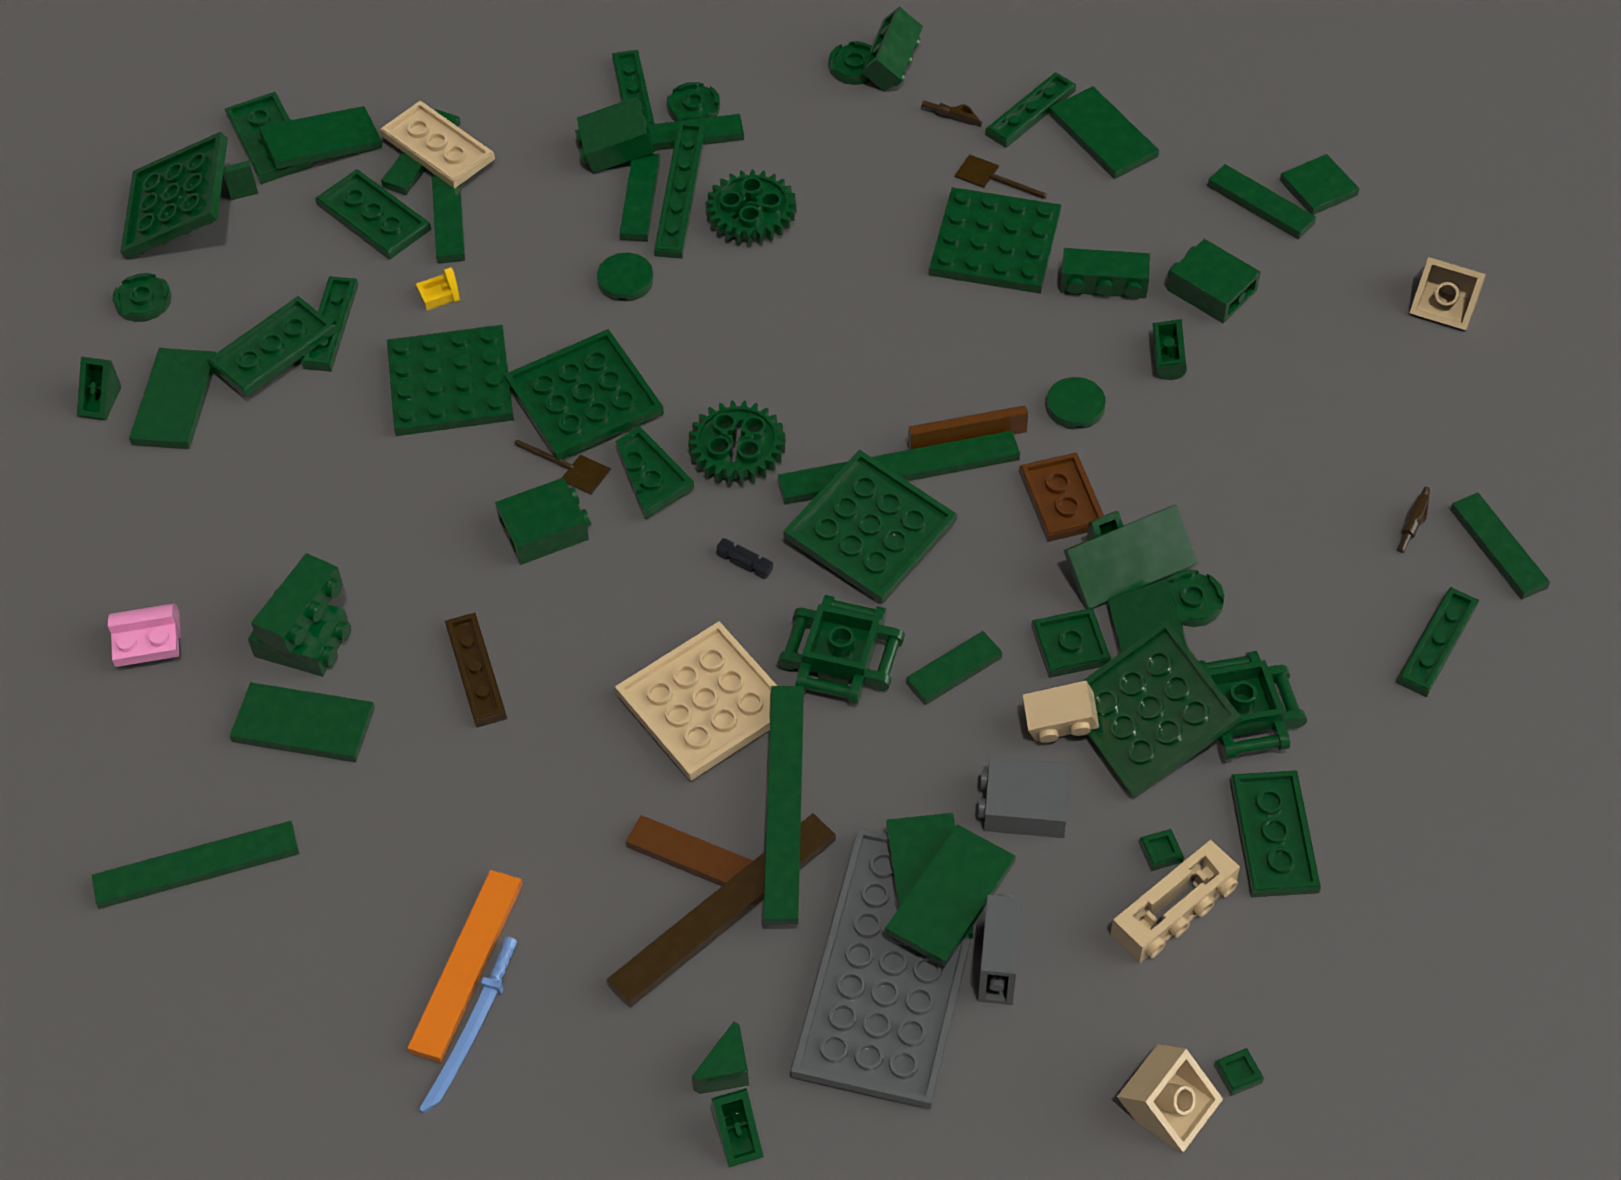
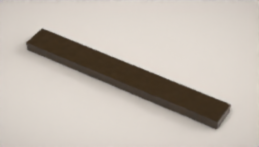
(708, 920)

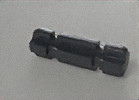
(744, 557)

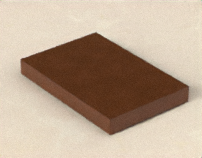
(1061, 495)

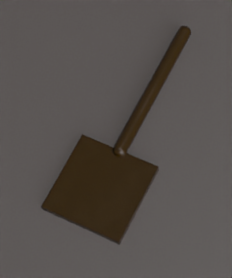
(979, 172)
(582, 474)

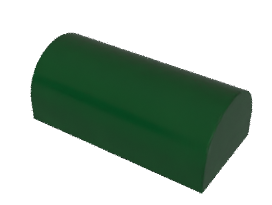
(1169, 349)

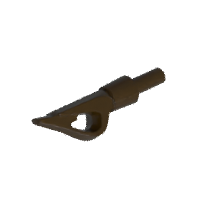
(960, 113)
(1417, 515)

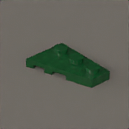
(651, 471)

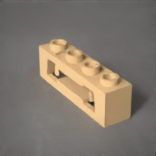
(1214, 876)

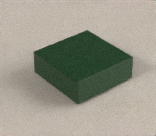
(1161, 850)
(1238, 1072)

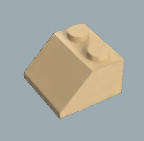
(1447, 293)
(1170, 1096)

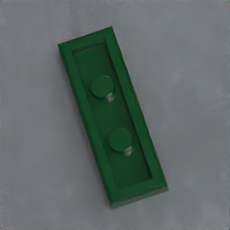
(954, 667)

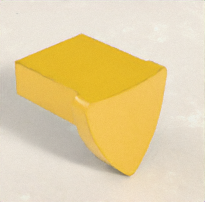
(439, 290)

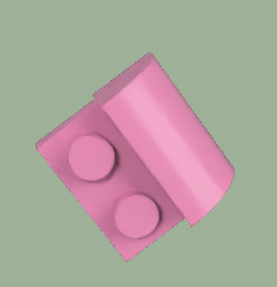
(145, 634)

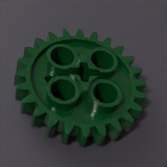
(751, 207)
(757, 448)

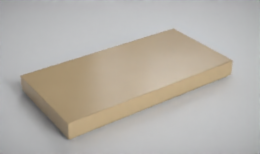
(437, 144)

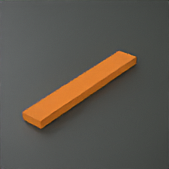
(465, 967)

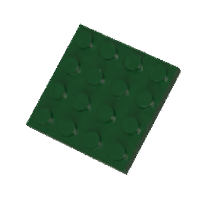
(174, 195)
(995, 240)
(449, 380)
(583, 394)
(870, 526)
(1156, 708)

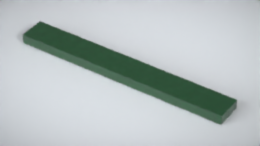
(911, 463)
(784, 806)

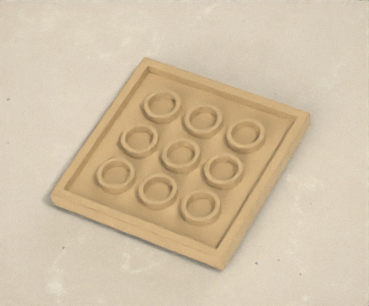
(701, 700)

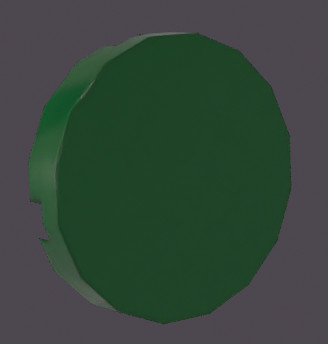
(847, 62)
(693, 101)
(625, 276)
(142, 297)
(1076, 402)
(1197, 597)

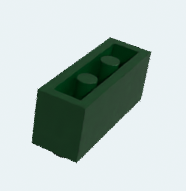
(892, 49)
(1105, 273)
(297, 604)

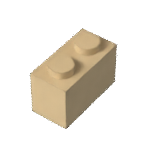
(1061, 712)

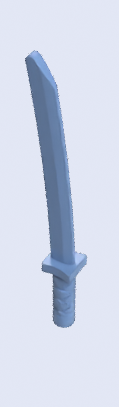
(491, 987)

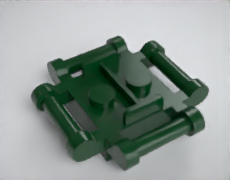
(841, 648)
(1252, 692)

